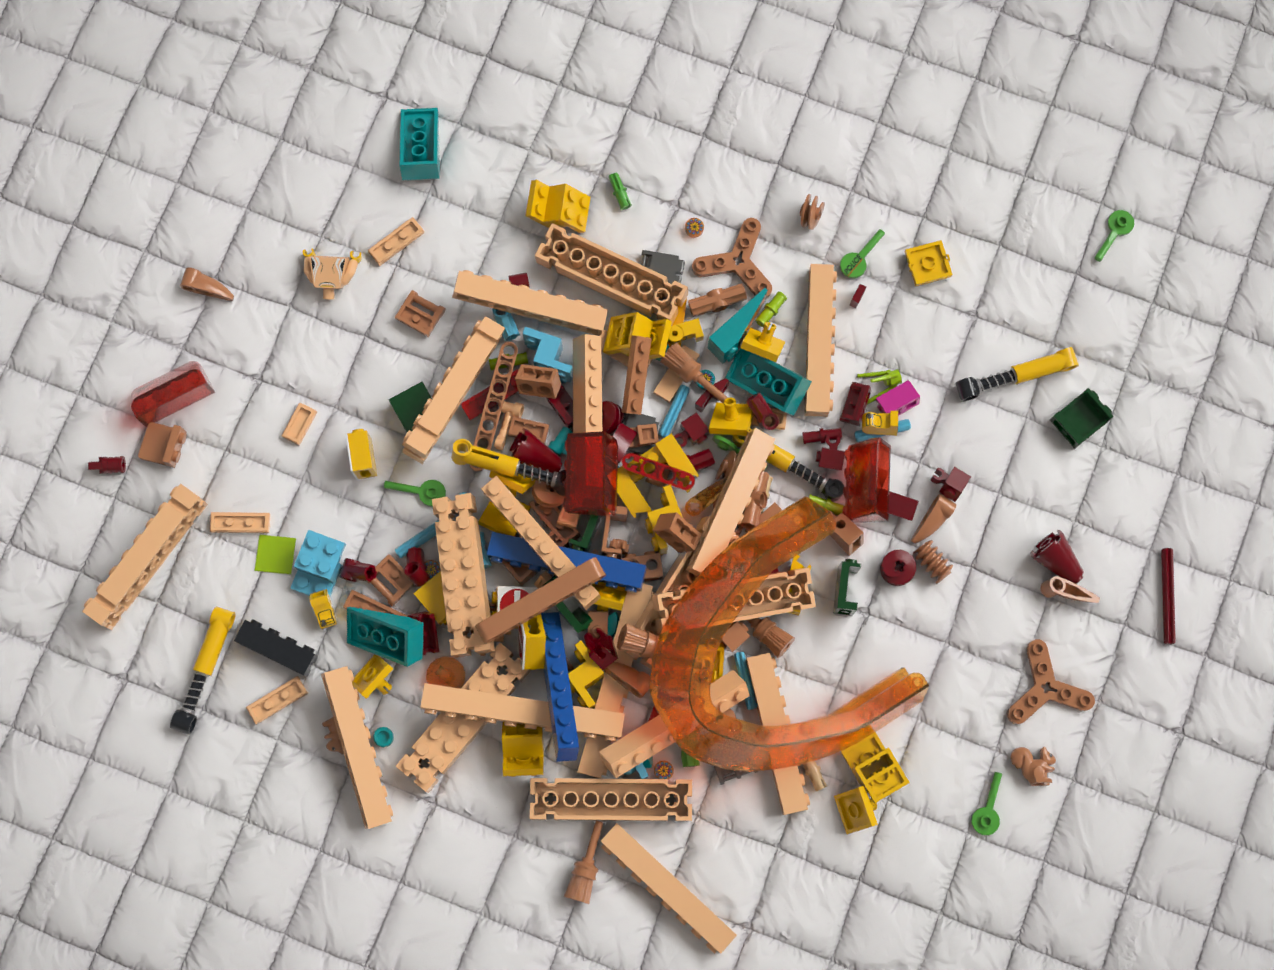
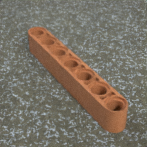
(499, 398)
(540, 600)

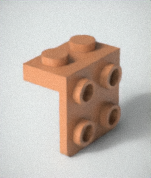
(162, 444)

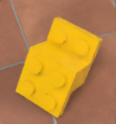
(558, 205)
(624, 326)
(669, 506)
(584, 676)
(522, 751)
(875, 767)

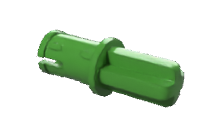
(619, 191)

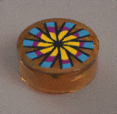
(694, 227)
(432, 568)
(663, 770)

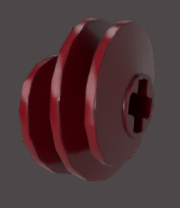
(611, 416)
(895, 577)

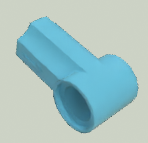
(507, 321)

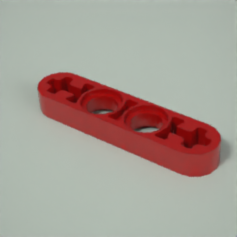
(659, 468)

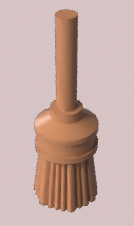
(688, 369)
(771, 635)
(637, 641)
(585, 871)

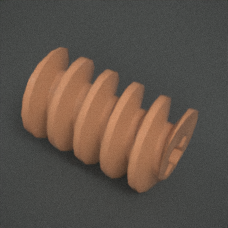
(933, 561)

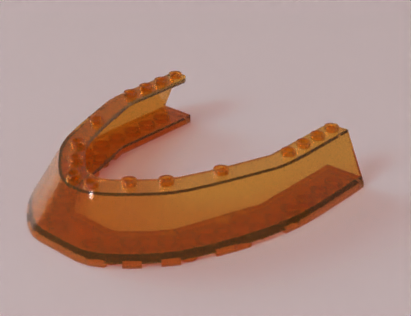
(690, 643)

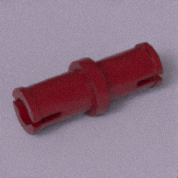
(820, 435)

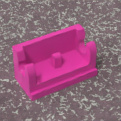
(899, 399)

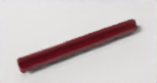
(1168, 596)

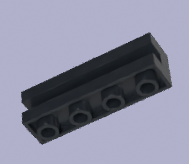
(275, 647)

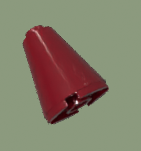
(534, 452)
(1058, 557)

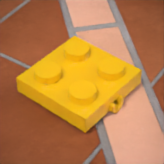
(928, 263)

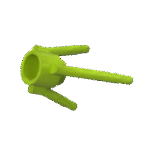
(889, 377)

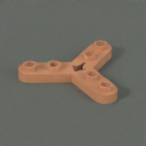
(725, 262)
(1035, 696)

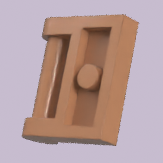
(416, 318)
(395, 575)

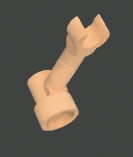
(510, 410)

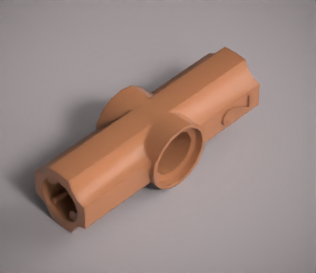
(717, 300)
(758, 502)

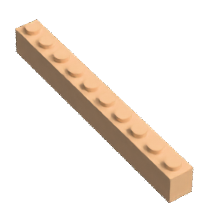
(611, 691)
(516, 711)

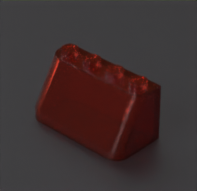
(170, 393)
(591, 474)
(867, 481)

